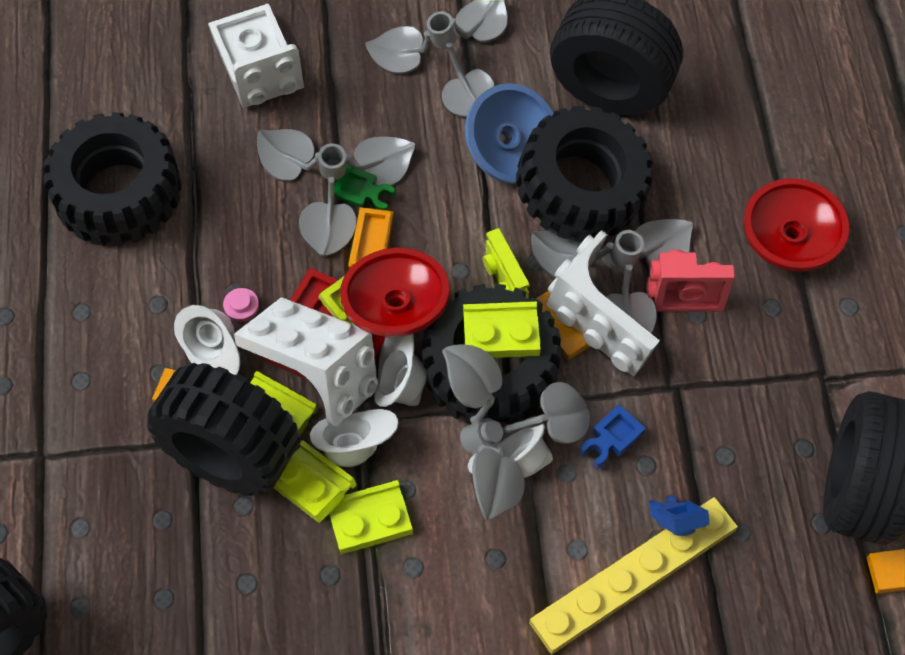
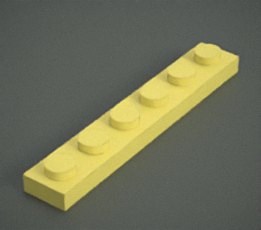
(627, 579)

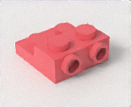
(684, 286)

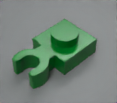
(359, 186)

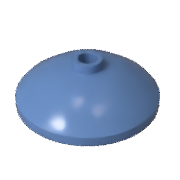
(506, 111)

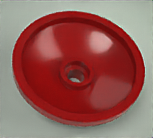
(799, 210)
(390, 280)

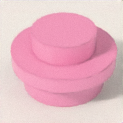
(241, 304)

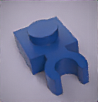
(615, 433)
(679, 517)

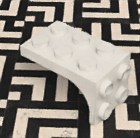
(257, 55)
(599, 320)
(320, 347)

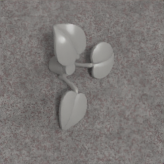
(400, 48)
(324, 225)
(628, 248)
(497, 478)

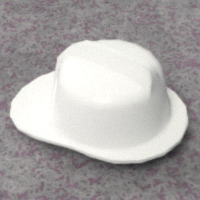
(207, 337)
(399, 373)
(355, 437)
(526, 448)

